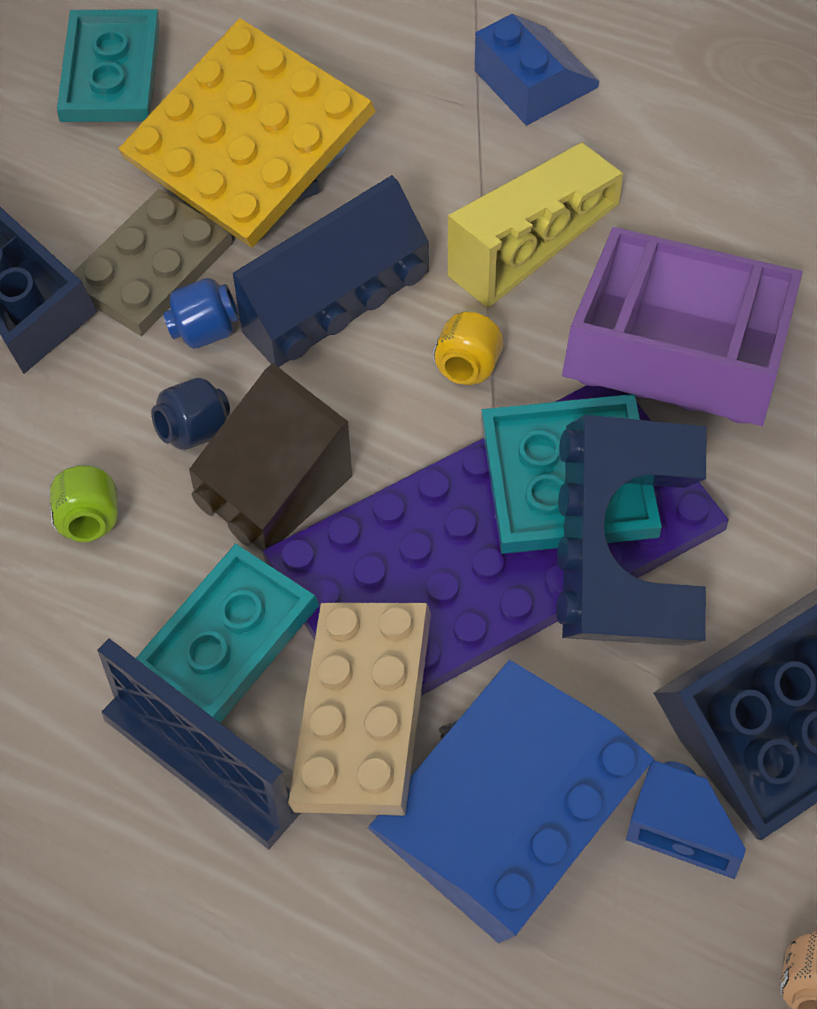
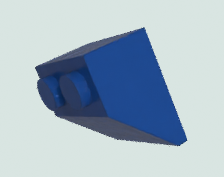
(529, 67)

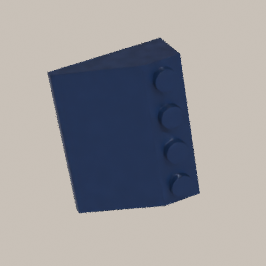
(754, 718)

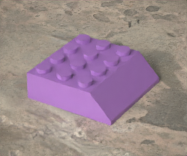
(683, 326)

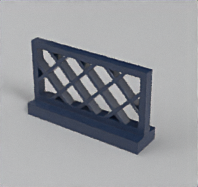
(196, 747)

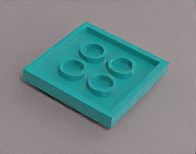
(529, 474)

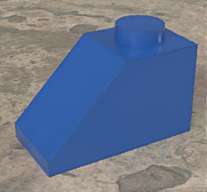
(685, 820)

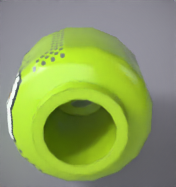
(83, 503)

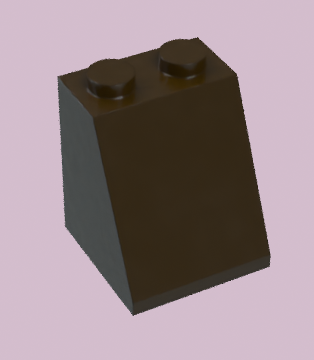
(272, 461)

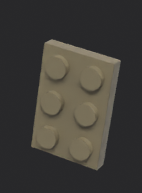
(150, 257)

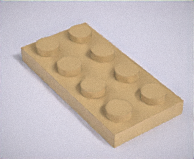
(361, 709)

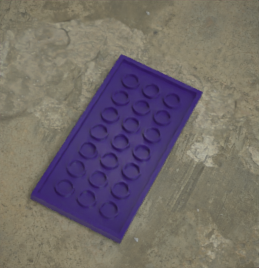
(440, 546)

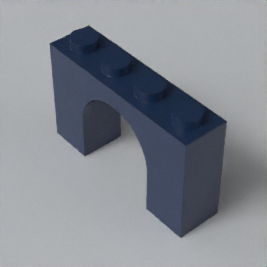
(598, 594)

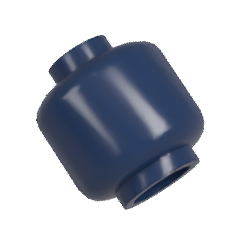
(190, 413)

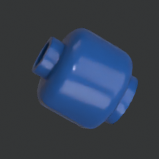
(201, 313)

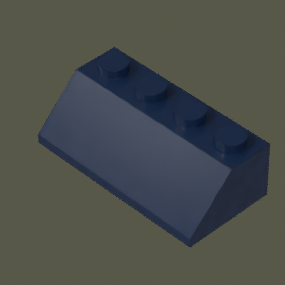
(331, 273)

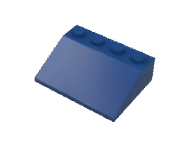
(512, 798)

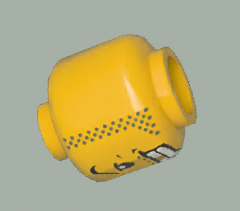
(468, 348)

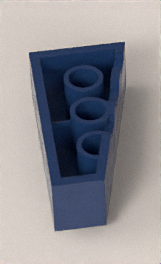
(37, 296)

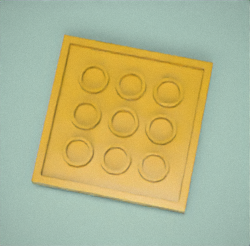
(247, 131)

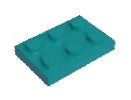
(108, 65)
(228, 631)

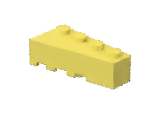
(528, 221)

